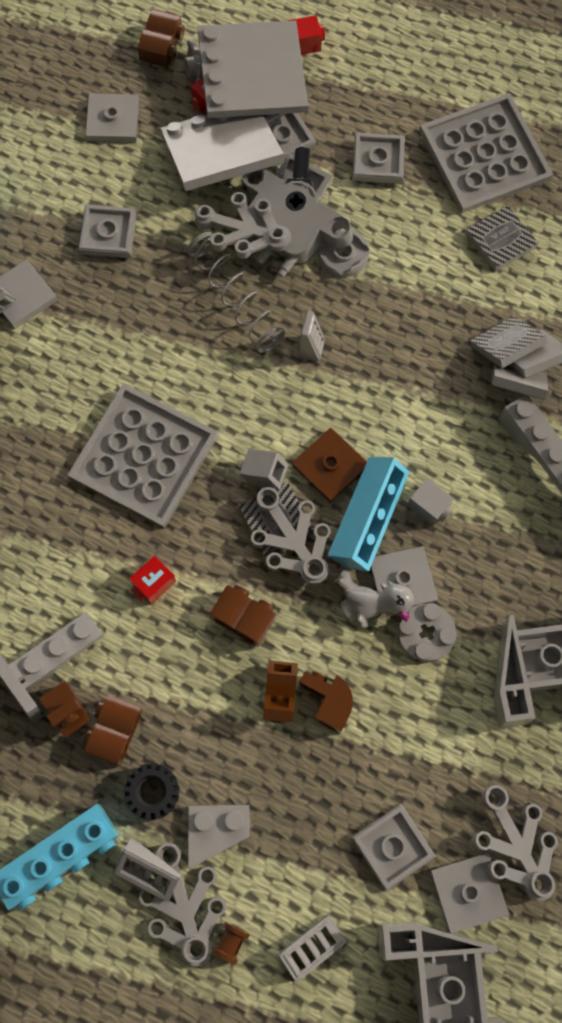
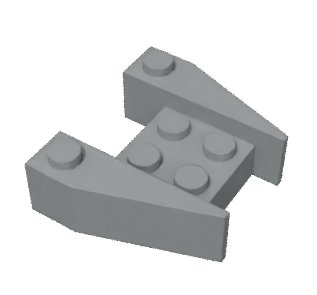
(526, 663)
(445, 971)

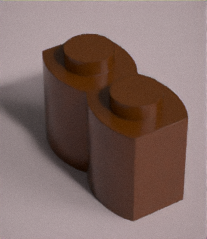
(160, 38)
(243, 615)
(113, 730)

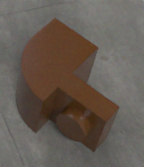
(280, 692)
(336, 703)
(65, 709)

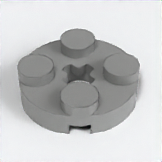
(422, 648)

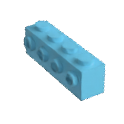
(368, 513)
(55, 856)

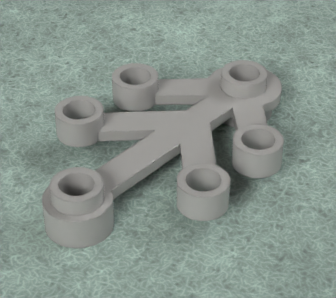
(245, 228)
(293, 539)
(519, 846)
(185, 911)

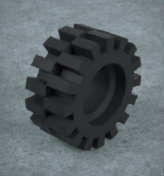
(135, 782)

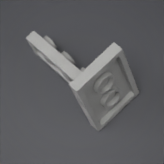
(46, 659)

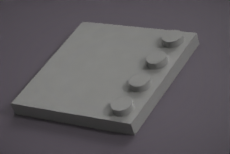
(252, 69)
(220, 148)
(485, 152)
(143, 455)

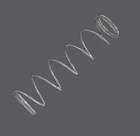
(280, 336)

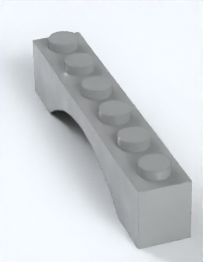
(535, 435)

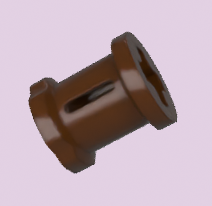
(230, 943)

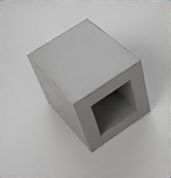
(264, 468)
(431, 503)

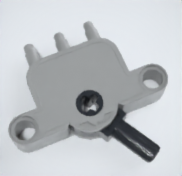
(307, 224)

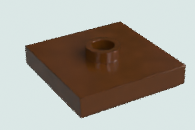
(330, 465)

